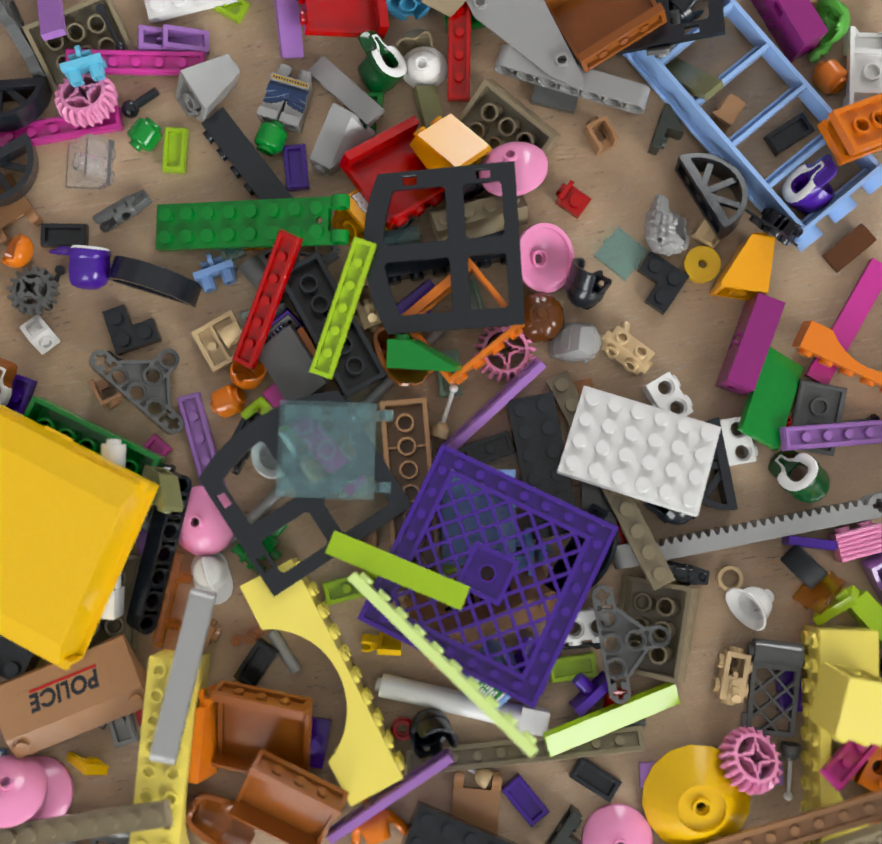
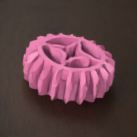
(79, 111)
(515, 351)
(747, 765)

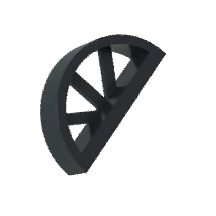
(31, 94)
(10, 152)
(708, 203)
(154, 280)
(721, 478)
(560, 567)

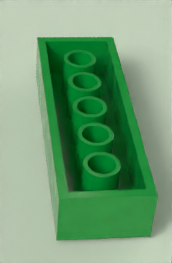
(89, 433)

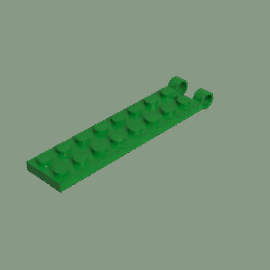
(248, 223)

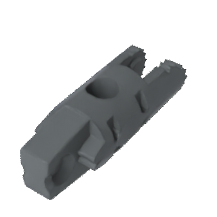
(122, 210)

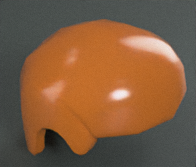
(18, 252)
(245, 377)

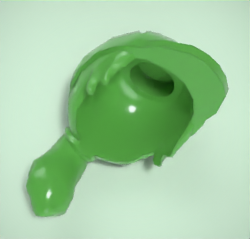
(837, 20)

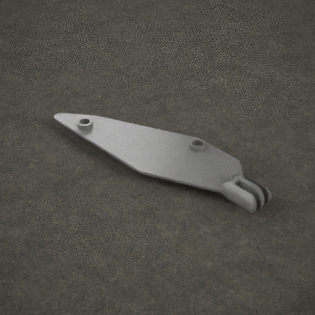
(531, 32)

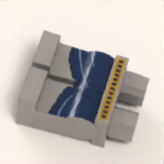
(287, 98)

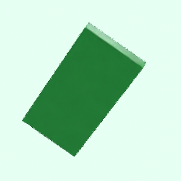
(771, 401)

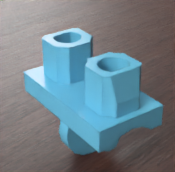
(81, 63)

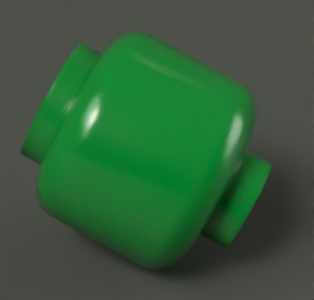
(144, 134)
(270, 138)

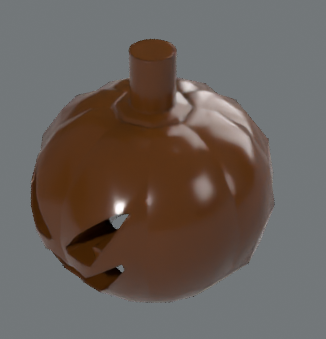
(542, 317)

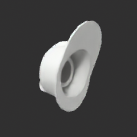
(213, 575)

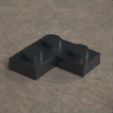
(667, 278)
(127, 336)

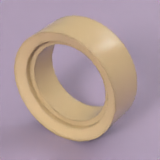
(719, 575)

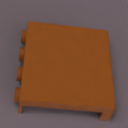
(604, 27)
(261, 719)
(287, 801)

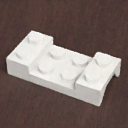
(863, 65)

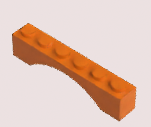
(822, 344)

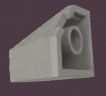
(206, 85)
(339, 134)

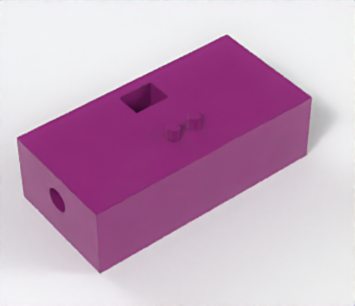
(792, 24)
(750, 344)

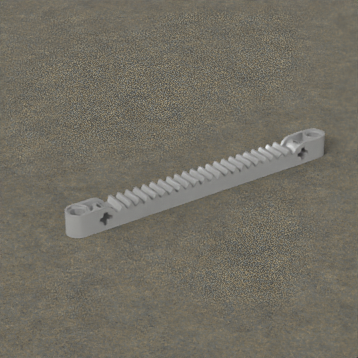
(759, 530)

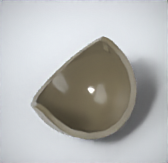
(414, 39)

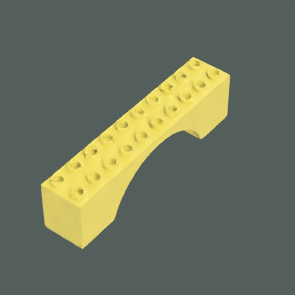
(838, 645)
(848, 704)
(366, 754)
(161, 780)

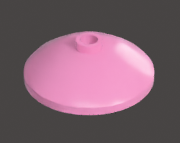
(530, 166)
(553, 256)
(212, 533)
(59, 790)
(24, 793)
(616, 824)

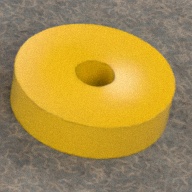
(708, 257)

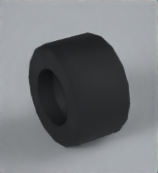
(803, 566)

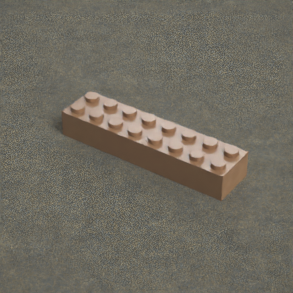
(409, 459)

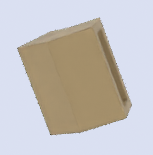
(705, 235)

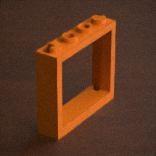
(442, 290)

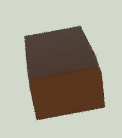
(849, 247)

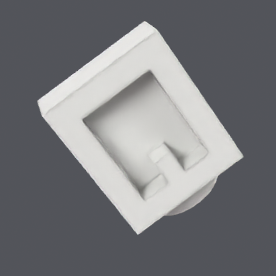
(39, 334)

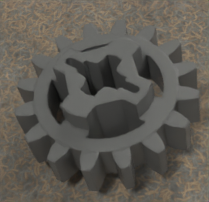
(22, 294)

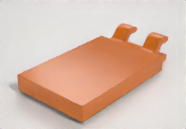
(204, 738)

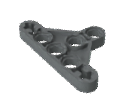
(13, 22)
(135, 376)
(626, 654)

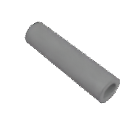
(284, 651)

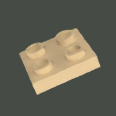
(219, 340)

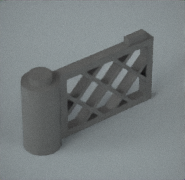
(255, 266)
(781, 657)

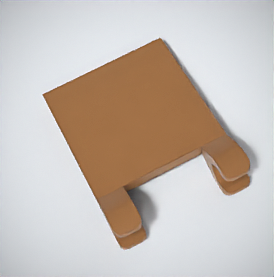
(15, 211)
(477, 804)

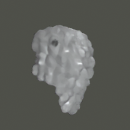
(665, 229)

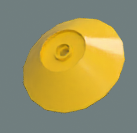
(683, 781)

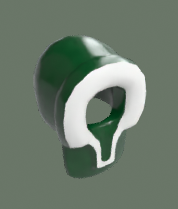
(379, 72)
(811, 487)

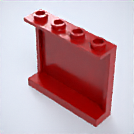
(343, 17)
(389, 154)

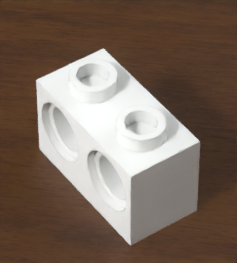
(673, 395)
(742, 440)
(584, 619)

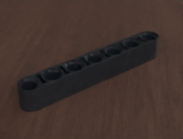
(150, 588)

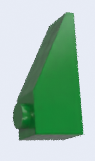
(415, 354)

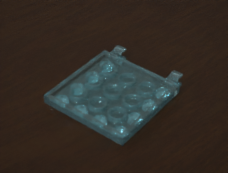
(328, 450)

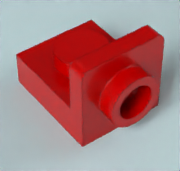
(572, 199)

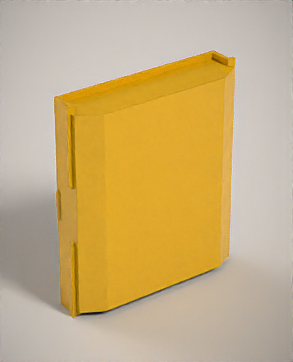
(62, 536)

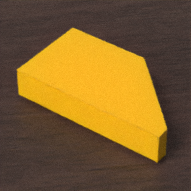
(87, 765)

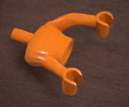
(378, 827)

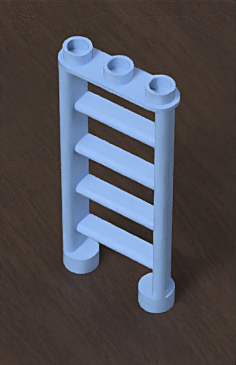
(718, 144)

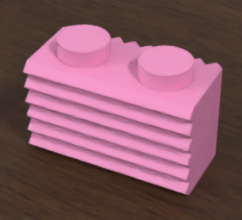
(857, 541)

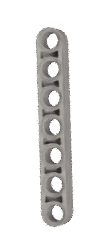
(598, 85)
(182, 676)

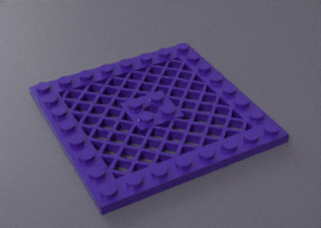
(598, 537)

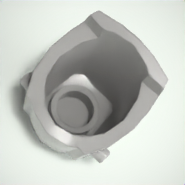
(575, 343)

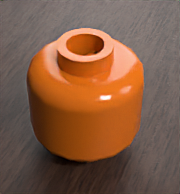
(830, 76)
(228, 401)

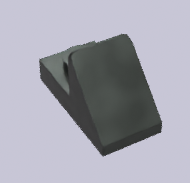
(667, 126)
(569, 822)

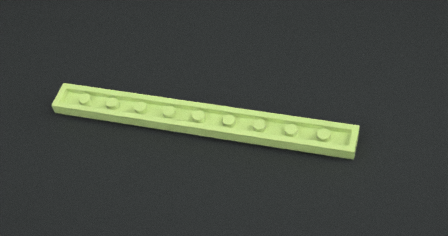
(451, 668)

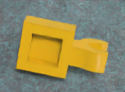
(383, 643)

